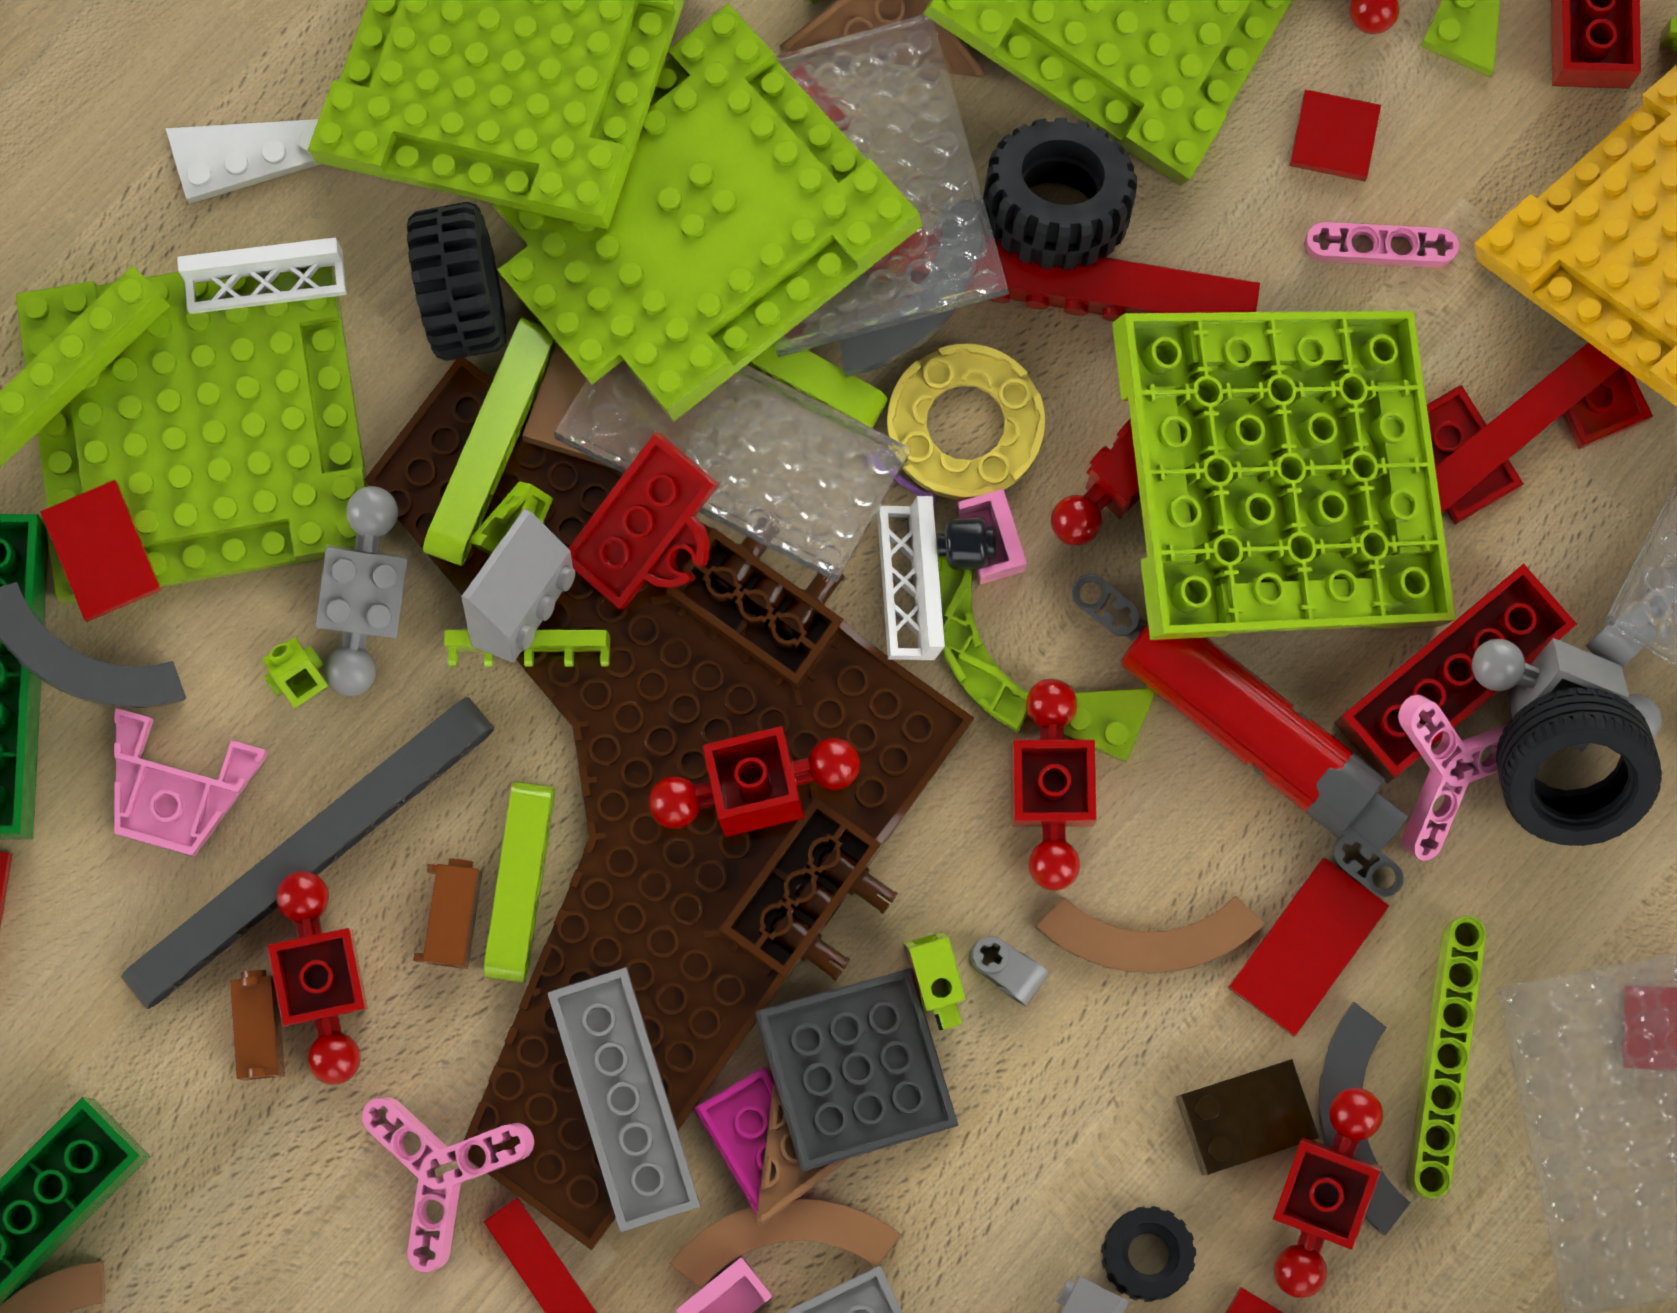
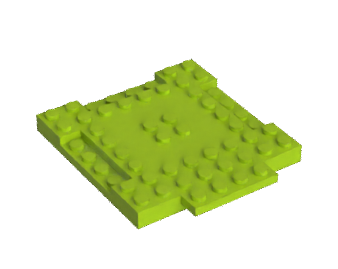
(724, 231)

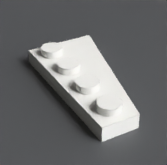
(238, 155)

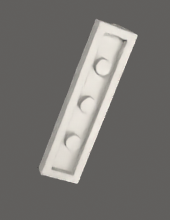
(261, 261)
(925, 580)

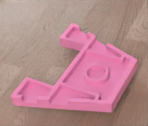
(169, 804)

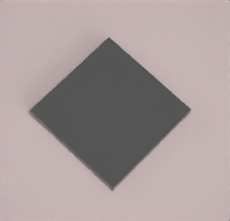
(856, 1069)

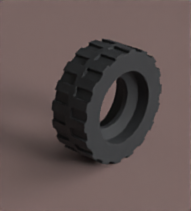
(1179, 1246)

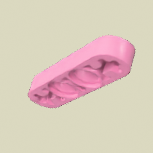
(1381, 238)

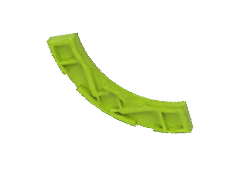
(969, 657)

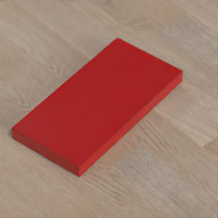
(1308, 946)

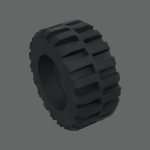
(1068, 156)
(456, 281)

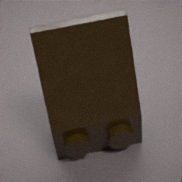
(1246, 1117)

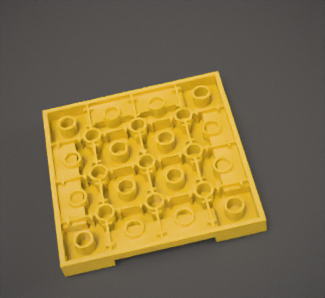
(1605, 243)

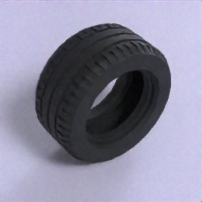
(1587, 813)

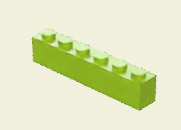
(76, 358)

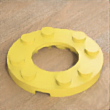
(970, 367)

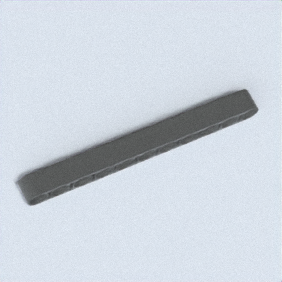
(309, 849)

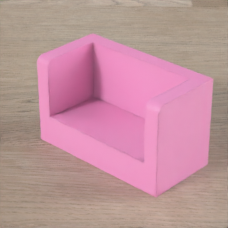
(1009, 552)
(732, 1291)

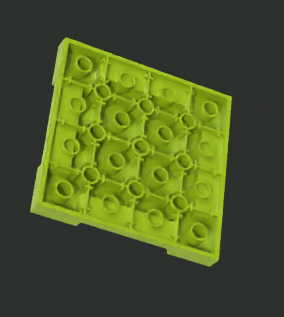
(1134, 68)
(500, 99)
(216, 426)
(1283, 472)

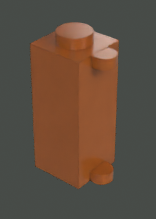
(451, 914)
(256, 1027)

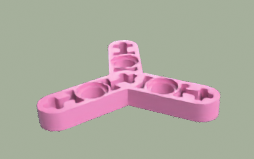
(1445, 775)
(442, 1188)

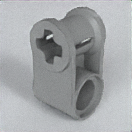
(1015, 972)

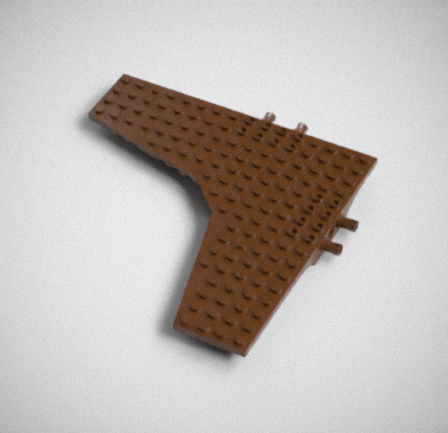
(689, 912)

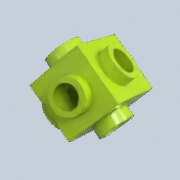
(294, 671)

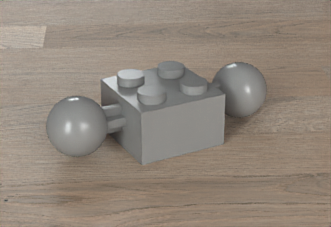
(361, 591)
(1559, 666)

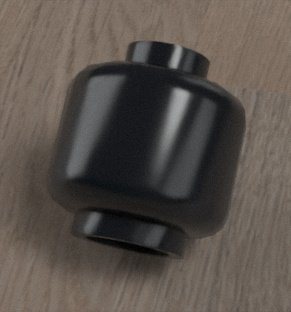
(967, 543)

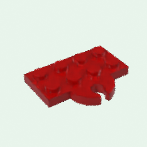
(646, 525)

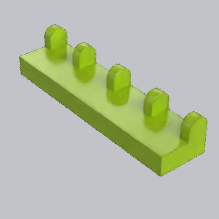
(544, 641)

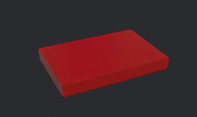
(1452, 423)
(101, 551)

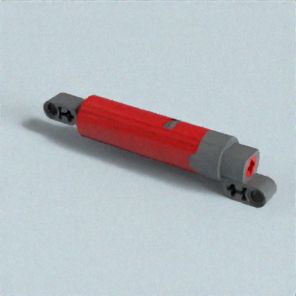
(1263, 730)

